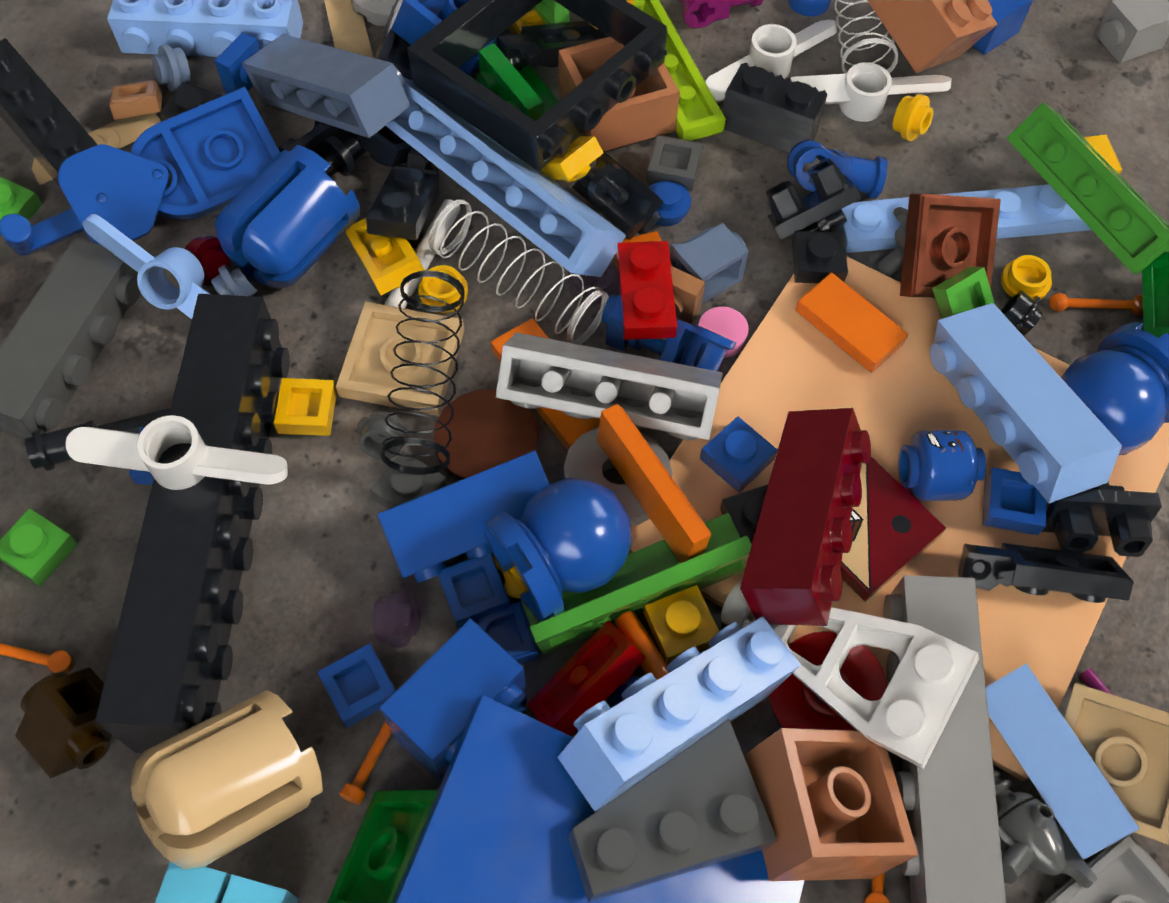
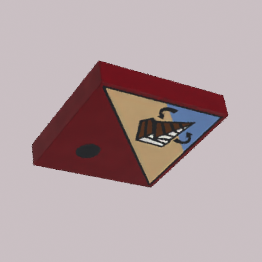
(886, 532)

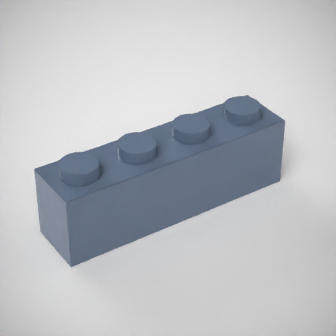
(328, 84)

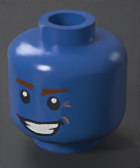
(941, 465)

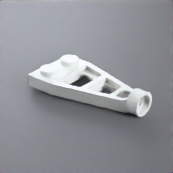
(919, 694)

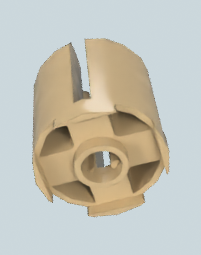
(223, 782)

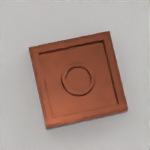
(946, 238)

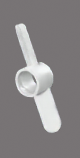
(773, 50)
(867, 86)
(144, 450)

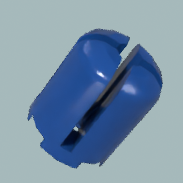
(285, 219)

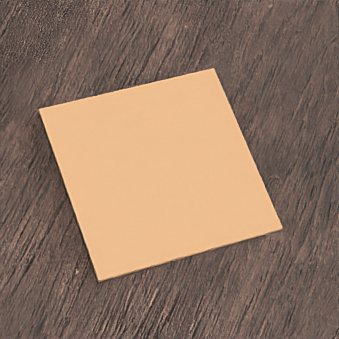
(800, 369)

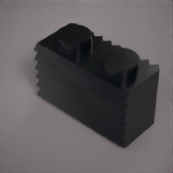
(772, 108)

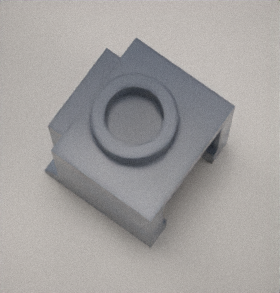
(713, 257)

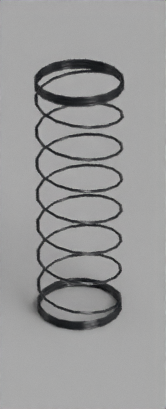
(408, 440)

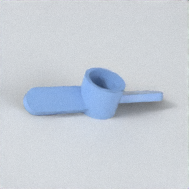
(150, 276)

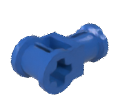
(865, 173)
(691, 347)

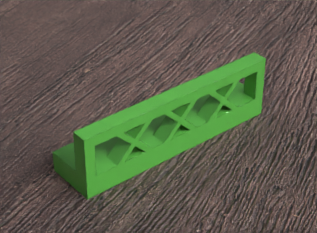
(1092, 188)
(643, 579)

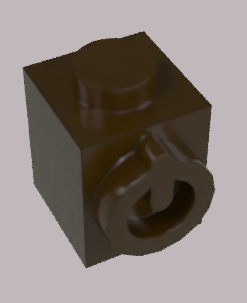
(61, 722)

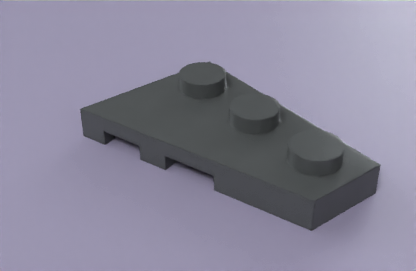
(674, 820)

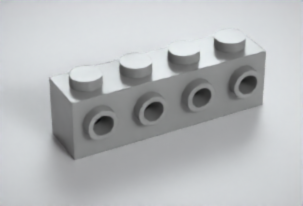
(591, 379)

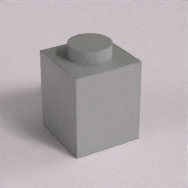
(1134, 27)

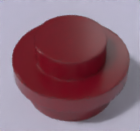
(210, 255)

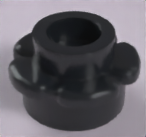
(1023, 311)

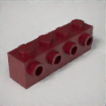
(806, 518)

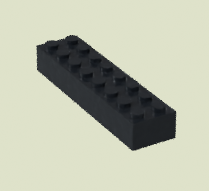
(196, 539)

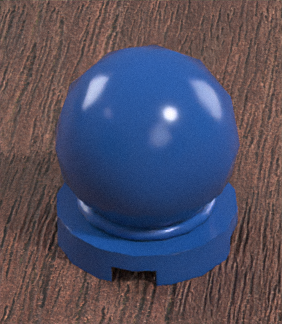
(1125, 384)
(566, 540)

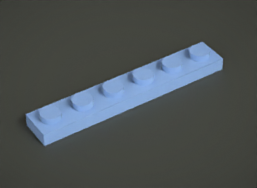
(1021, 214)

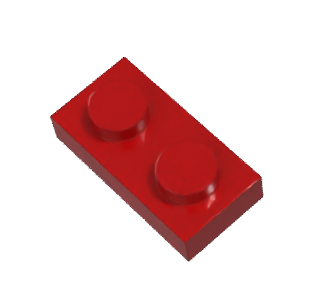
(646, 290)
(586, 679)

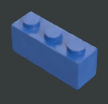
(453, 517)

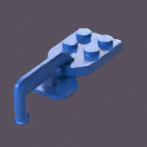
(205, 150)

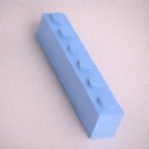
(508, 186)

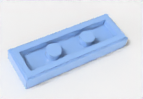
(1057, 763)

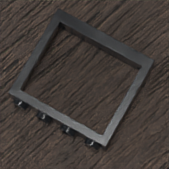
(461, 35)

